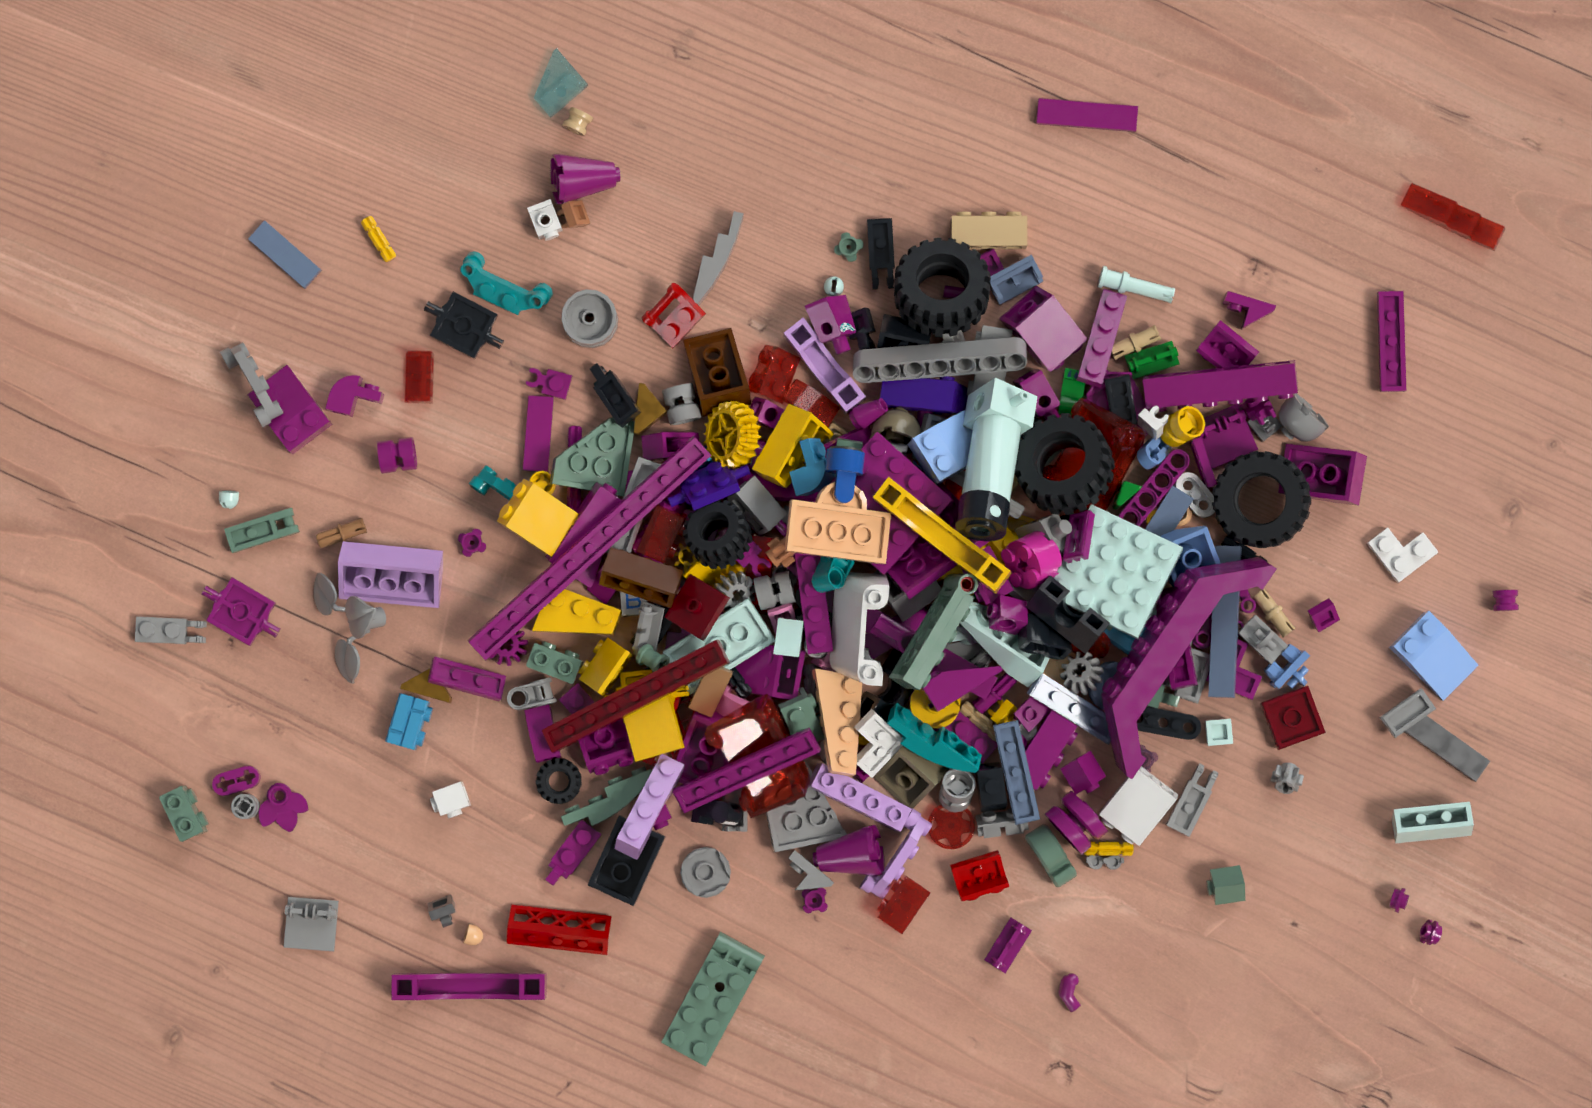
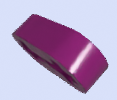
(238, 786)

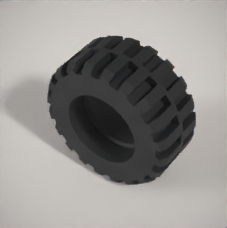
(947, 259)
(1080, 488)
(1296, 499)

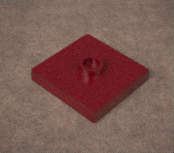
(697, 607)
(1292, 717)

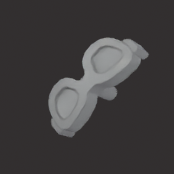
(1112, 862)

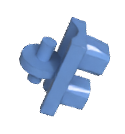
(1295, 659)

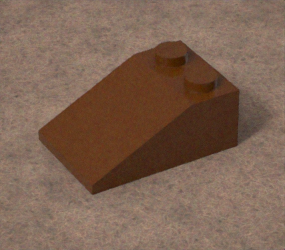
(716, 370)

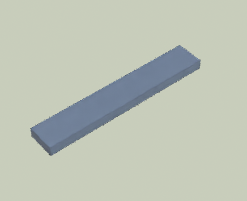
(1224, 635)

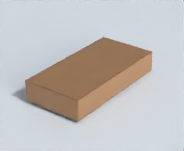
(710, 691)

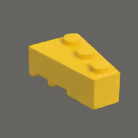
(783, 447)
(577, 614)

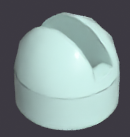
(828, 285)
(228, 499)

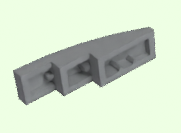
(712, 267)

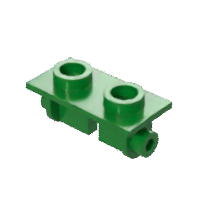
(1152, 360)

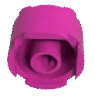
(1031, 560)

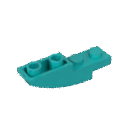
(938, 747)

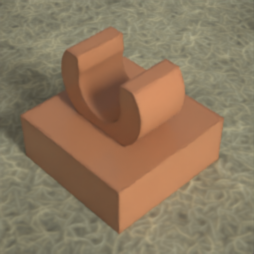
(574, 214)

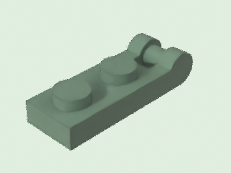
(260, 530)

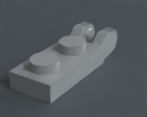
(166, 630)
(1191, 802)

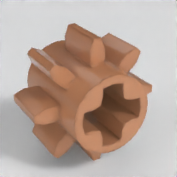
(778, 554)

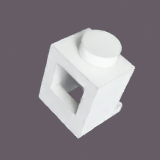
(549, 230)

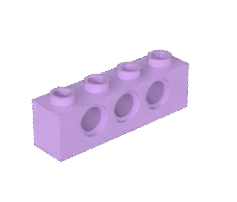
(859, 797)

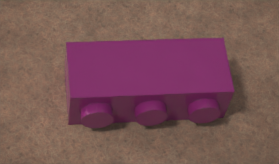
(1047, 746)

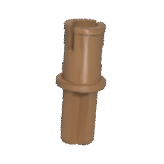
(341, 533)

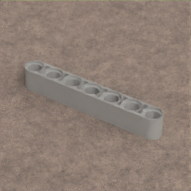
(939, 360)

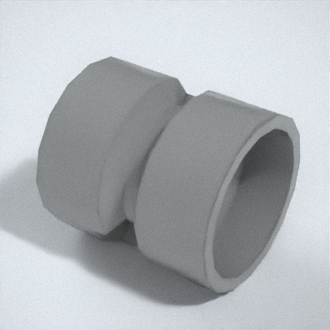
(685, 412)
(766, 593)
(956, 790)

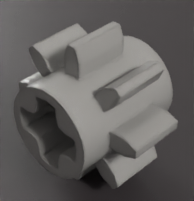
(1287, 778)

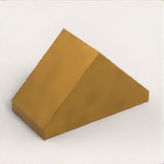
(650, 410)
(420, 685)

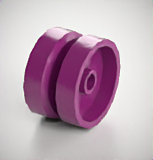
(1078, 820)

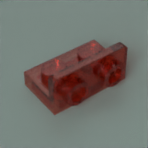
(903, 904)

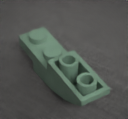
(619, 795)

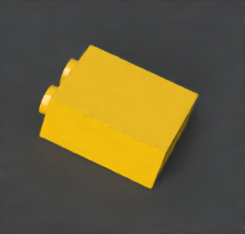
(537, 517)

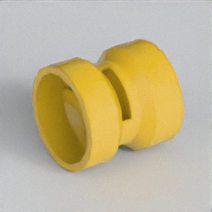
(542, 480)

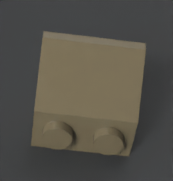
(910, 776)

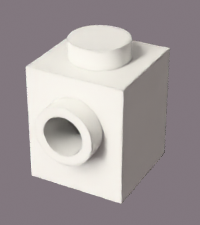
(450, 800)

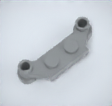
(238, 356)

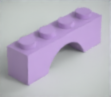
(824, 366)
(648, 806)

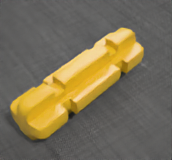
(378, 239)
(1110, 849)

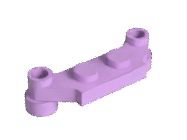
(879, 884)

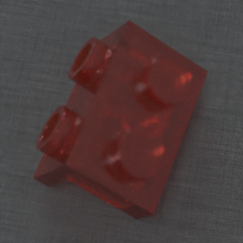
(773, 373)
(661, 534)

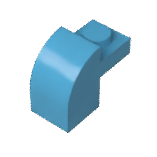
(811, 477)

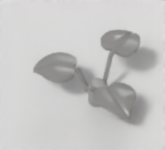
(360, 619)

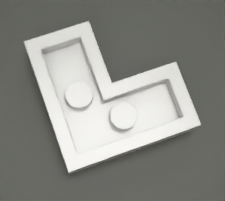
(1401, 560)
(882, 743)

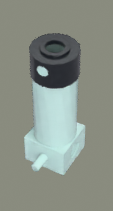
(998, 418)

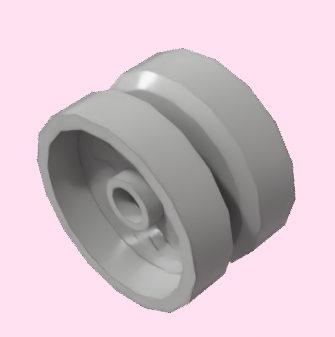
(592, 333)

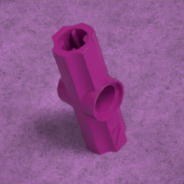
(892, 633)

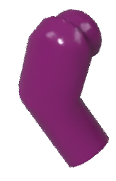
(1067, 989)

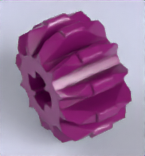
(513, 652)

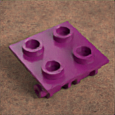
(1227, 436)

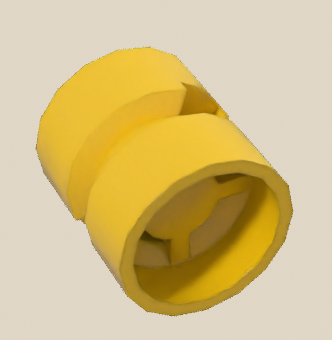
(1183, 426)

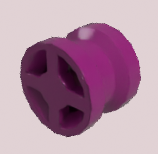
(1505, 600)

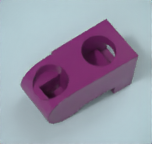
(768, 412)

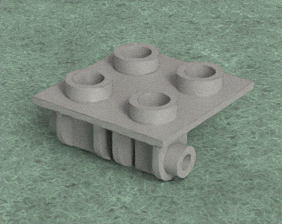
(311, 924)

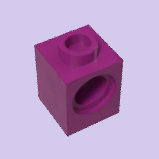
(1007, 614)

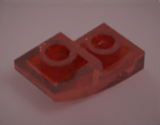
(811, 400)

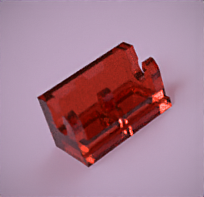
(419, 377)

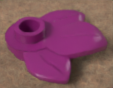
(282, 811)

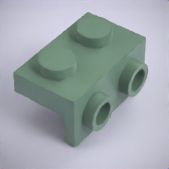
(553, 663)
(800, 714)
(183, 813)

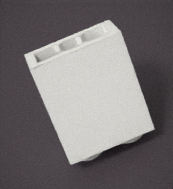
(1138, 806)

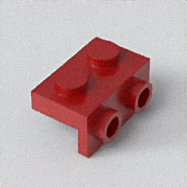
(979, 876)

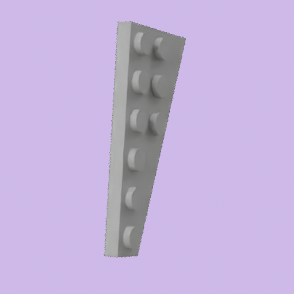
(803, 822)

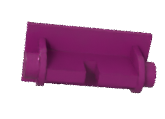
(1030, 713)
(1008, 945)

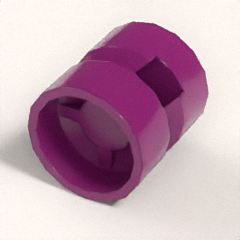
(397, 455)

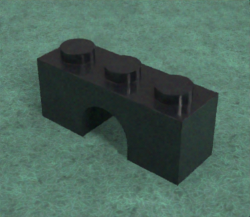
(1051, 607)
(893, 693)

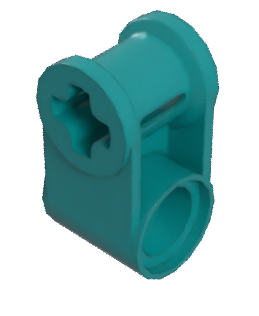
(831, 574)

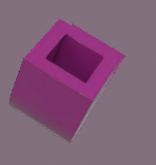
(347, 390)

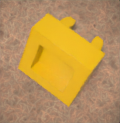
(1004, 713)

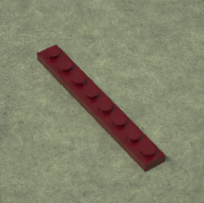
(635, 696)

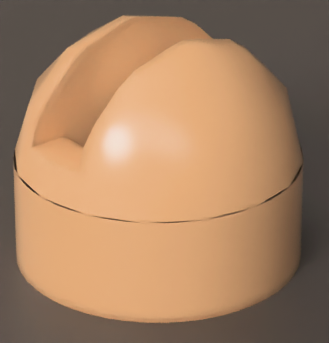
(473, 935)

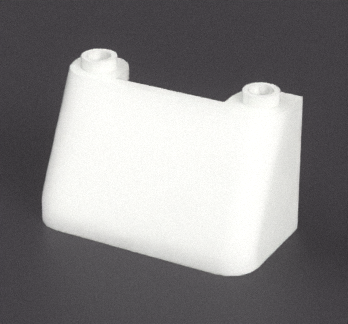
(848, 629)

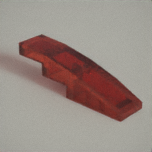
(1452, 216)

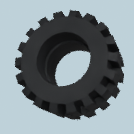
(727, 548)

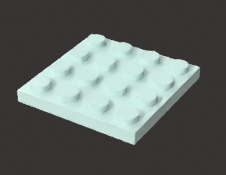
(1122, 572)

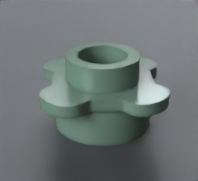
(850, 254)

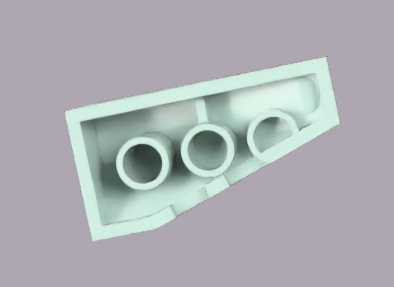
(1004, 647)

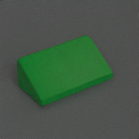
(1124, 492)

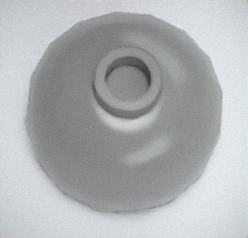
(1301, 420)

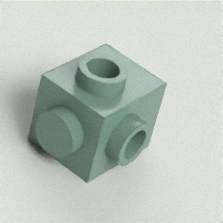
(1226, 885)

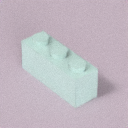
(1432, 822)

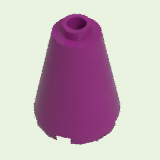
(581, 177)
(852, 853)

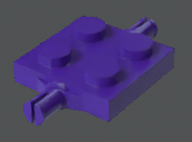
(709, 485)

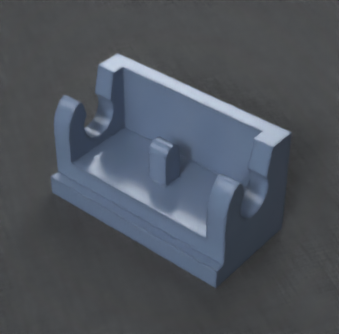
(1015, 279)

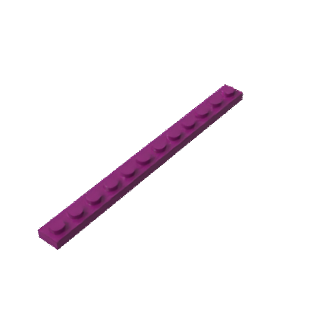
(589, 548)

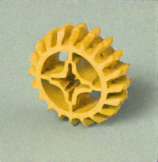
(732, 434)

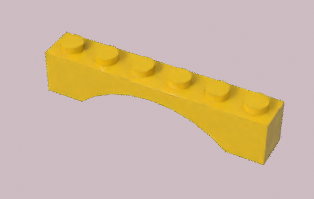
(941, 535)

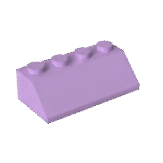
(390, 574)

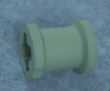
(651, 658)

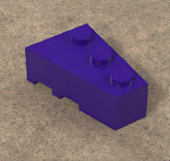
(926, 395)

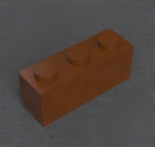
(640, 577)

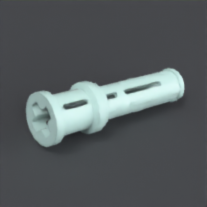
(1123, 282)

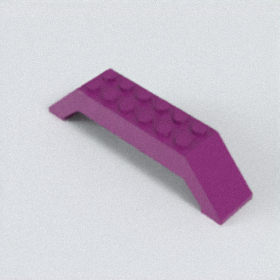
(1164, 643)

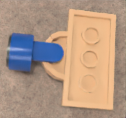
(839, 518)

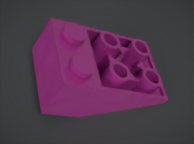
(773, 673)

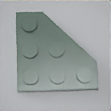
(596, 457)

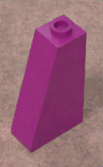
(592, 509)

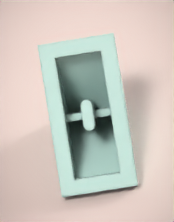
(788, 637)

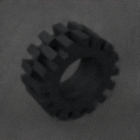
(547, 770)

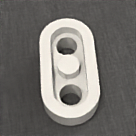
(1198, 492)

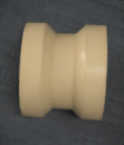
(577, 121)

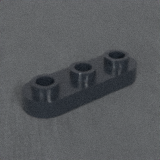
(1174, 726)

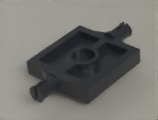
(464, 325)

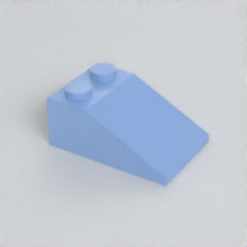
(943, 448)
(1434, 655)

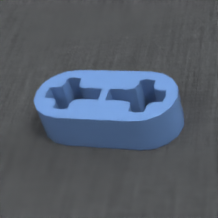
(1156, 449)

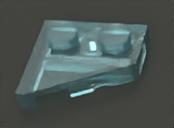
(558, 84)

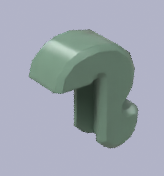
(1051, 855)

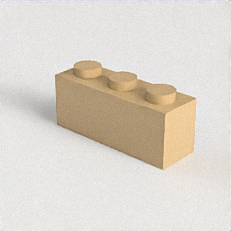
(990, 230)

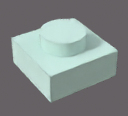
(1219, 732)

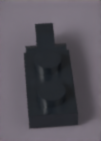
(614, 395)

